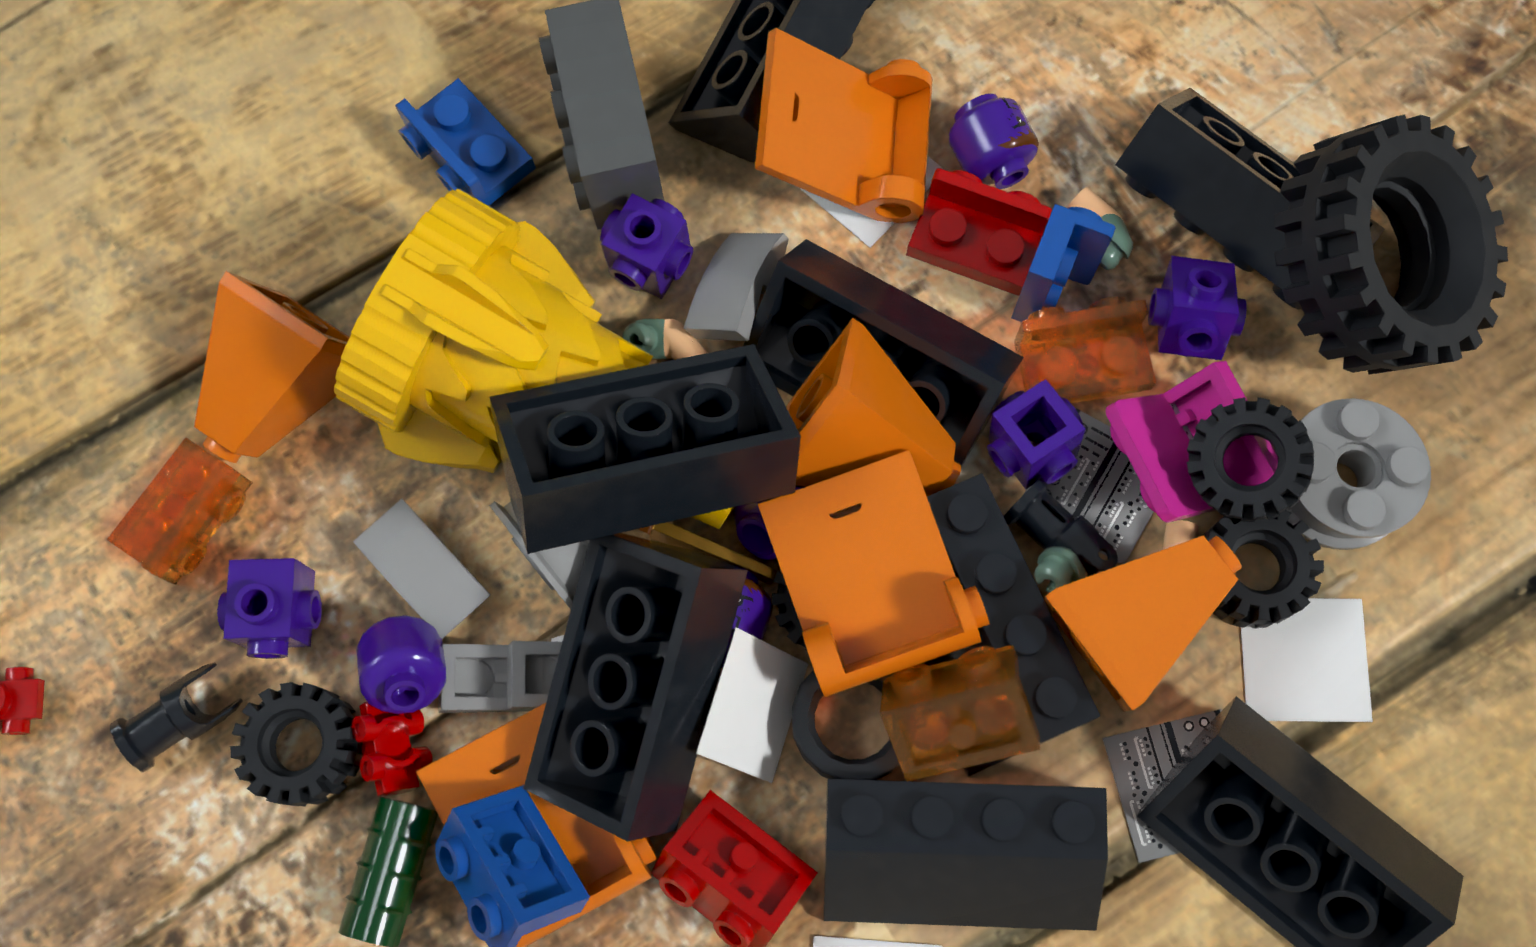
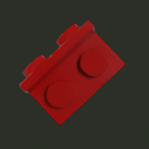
(979, 230)
(732, 873)

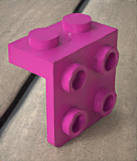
(1158, 445)

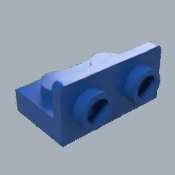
(466, 143)
(1068, 250)
(507, 867)

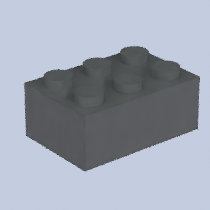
(599, 107)

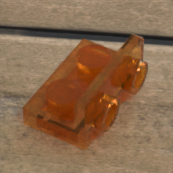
(1087, 350)
(181, 512)
(958, 713)

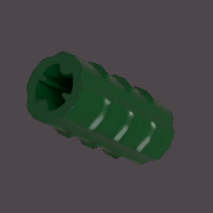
(388, 872)

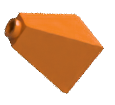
(263, 369)
(863, 411)
(1144, 613)

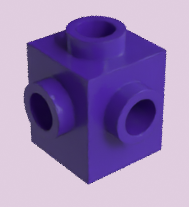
(646, 245)
(1197, 308)
(1037, 417)
(269, 606)

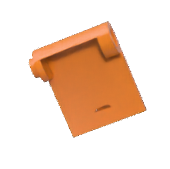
(845, 130)
(870, 574)
(600, 859)

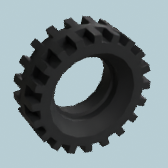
(1441, 235)

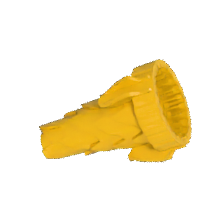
(469, 316)

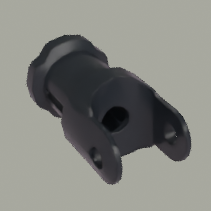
(1053, 525)
(166, 723)

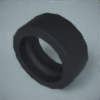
(818, 755)

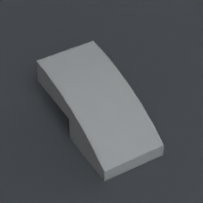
(733, 284)
(421, 568)
(498, 676)

